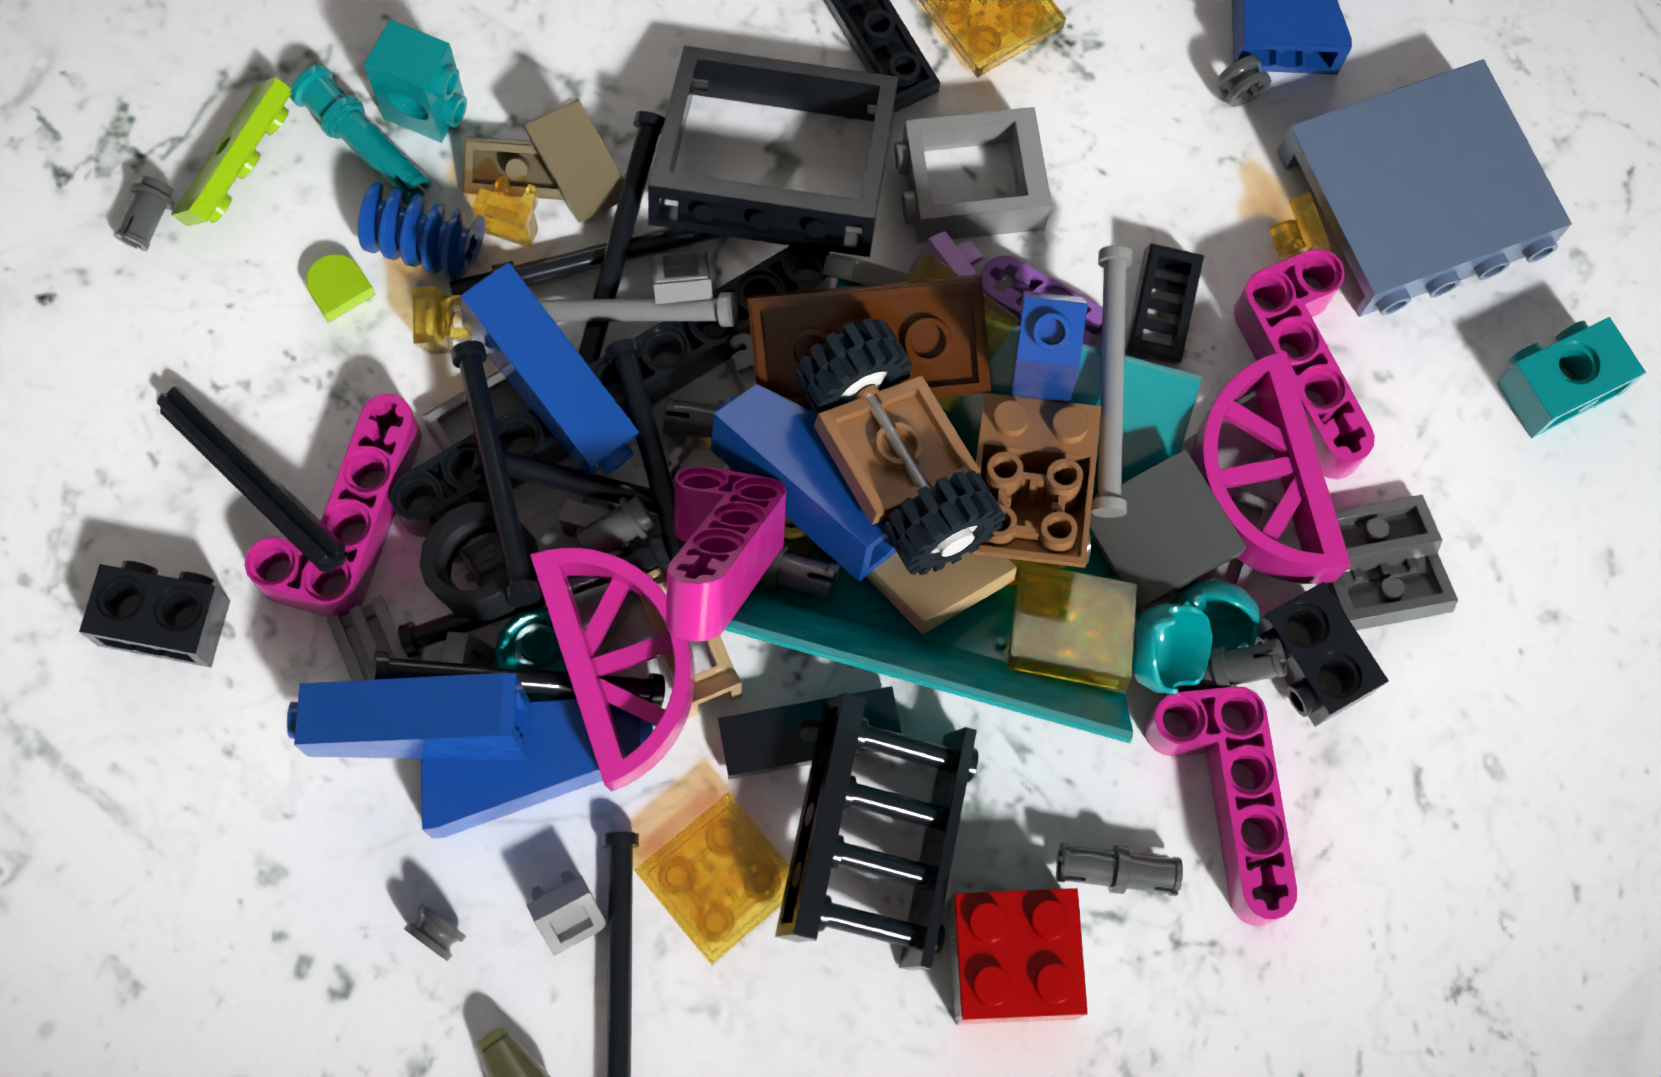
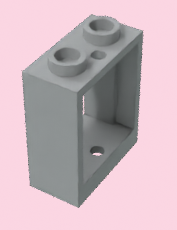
(982, 217)

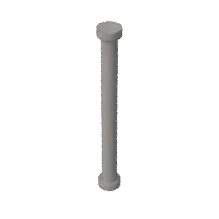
(1115, 261)
(720, 309)

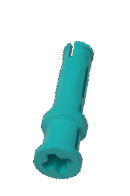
(344, 118)

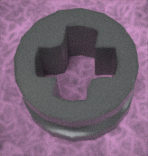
(1243, 81)
(434, 932)

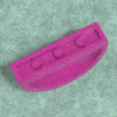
(1295, 462)
(584, 670)

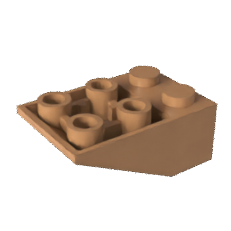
(1042, 475)

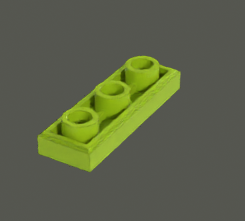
(234, 154)

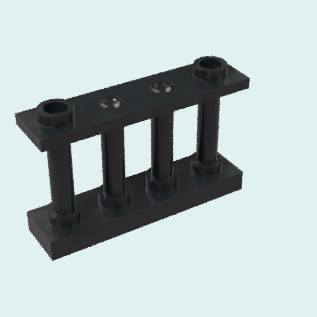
(822, 849)

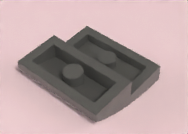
(1169, 531)
(1393, 564)

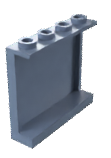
(1428, 186)

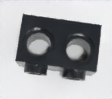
(151, 625)
(1332, 648)

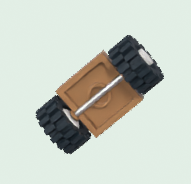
(897, 447)

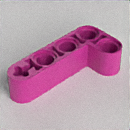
(1291, 322)
(347, 506)
(731, 538)
(1232, 803)

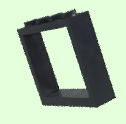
(761, 210)

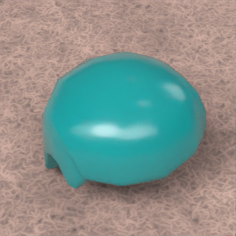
(1230, 611)
(530, 643)
(1171, 647)

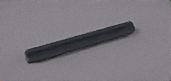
(253, 480)

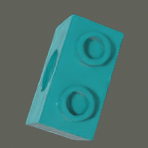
(416, 81)
(1595, 357)

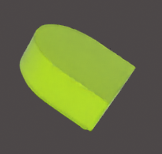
(337, 285)

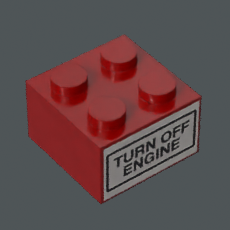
(1017, 956)

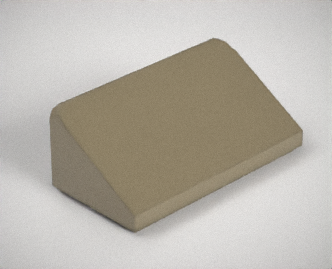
(489, 158)
(576, 158)

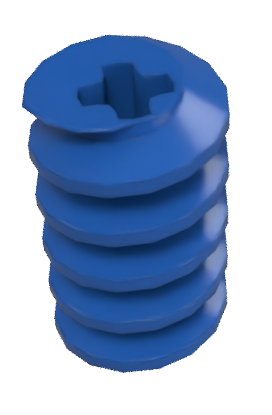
(418, 236)

